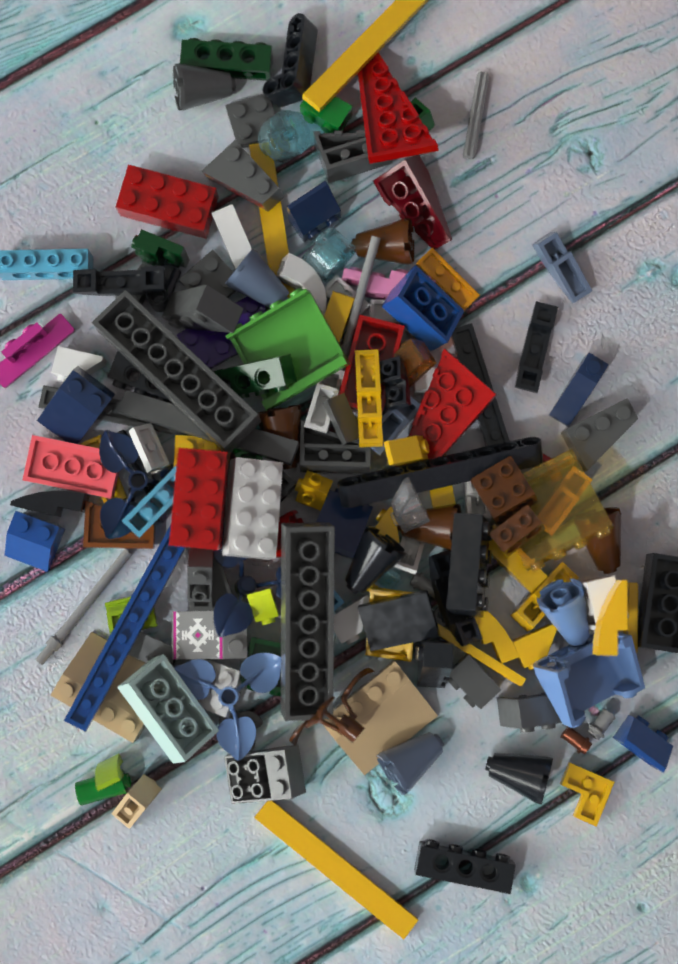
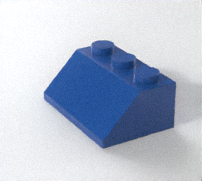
(423, 309)

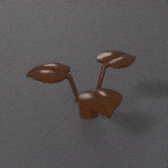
(346, 725)

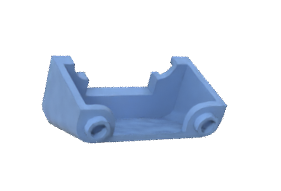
(579, 679)

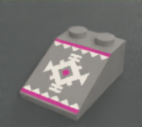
(196, 638)

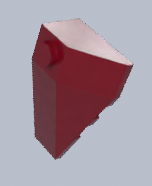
(413, 195)

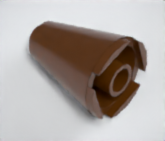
(395, 242)
(284, 423)
(439, 529)
(607, 550)

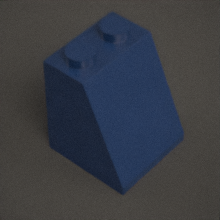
(348, 523)

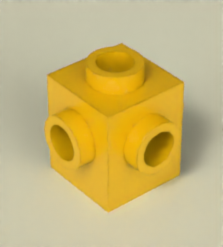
(313, 490)

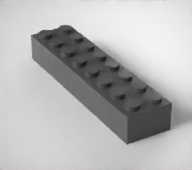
(177, 372)
(306, 618)

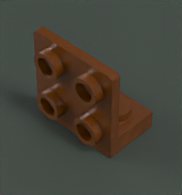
(504, 490)

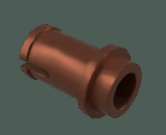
(576, 740)

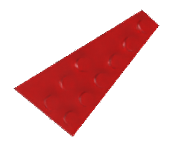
(389, 117)
(450, 405)

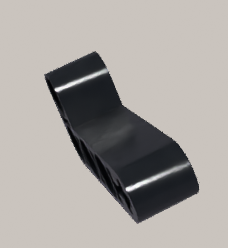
(297, 63)

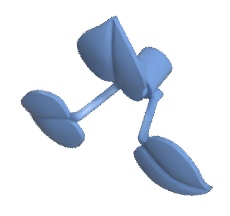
(262, 673)

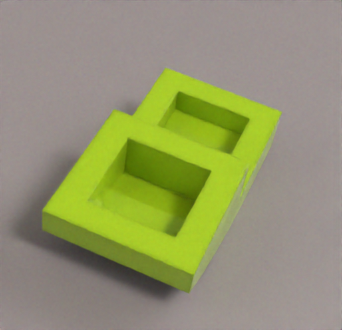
(108, 772)

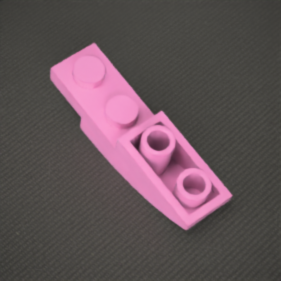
(378, 285)

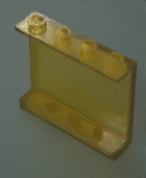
(566, 509)

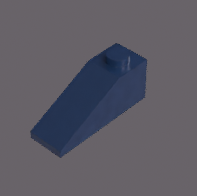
(578, 389)

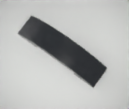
(114, 283)
(535, 347)
(462, 627)

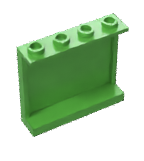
(293, 329)

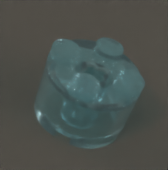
(284, 136)
(329, 254)

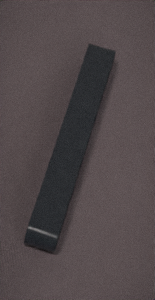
(437, 471)

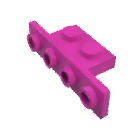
(32, 347)

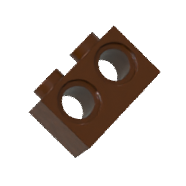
(517, 530)

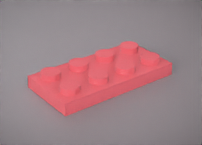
(68, 467)

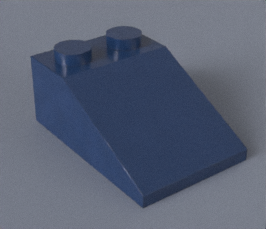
(75, 406)

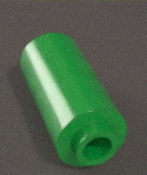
(87, 792)

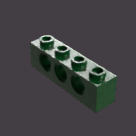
(257, 69)
(279, 369)

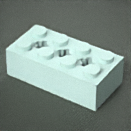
(181, 727)

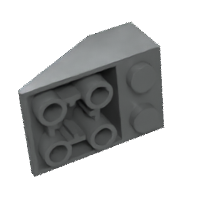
(266, 775)

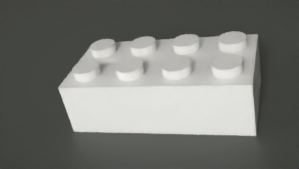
(252, 508)

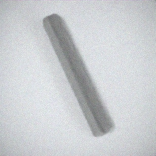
(476, 115)

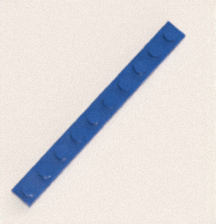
(124, 634)

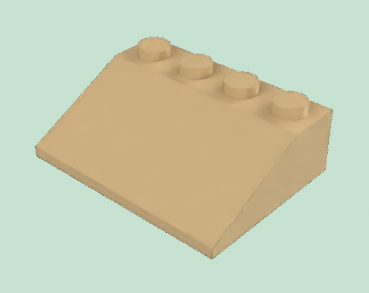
(115, 710)
(389, 712)

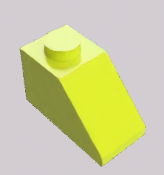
(263, 606)

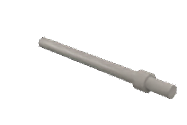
(360, 294)
(55, 642)

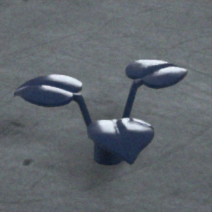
(116, 453)
(230, 613)

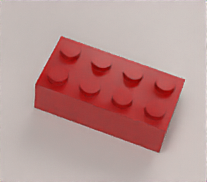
(167, 201)
(370, 335)
(199, 498)

